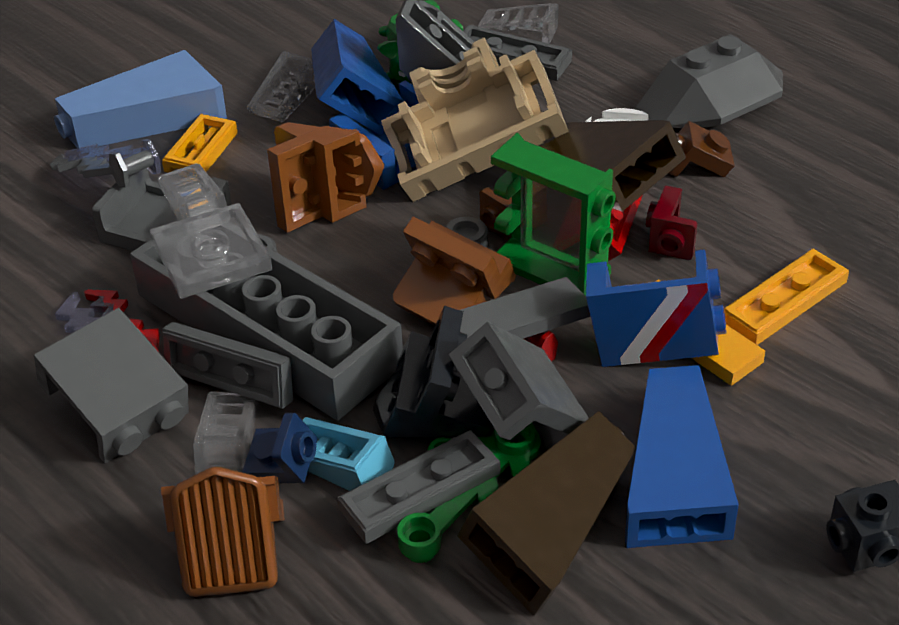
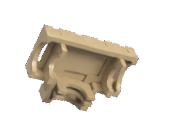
(468, 116)

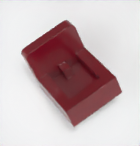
(668, 231)

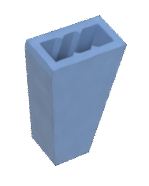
(140, 102)

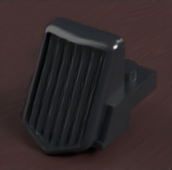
(427, 389)

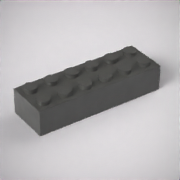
(334, 340)

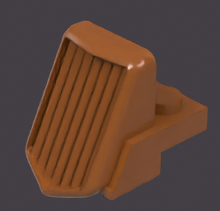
(320, 173)
(448, 272)
(224, 530)

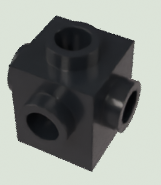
(866, 525)

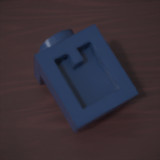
(282, 451)

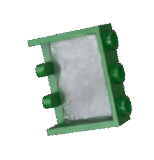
(555, 213)

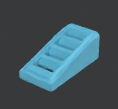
(368, 459)

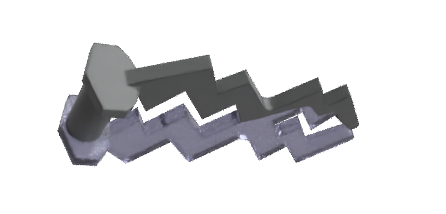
(122, 161)

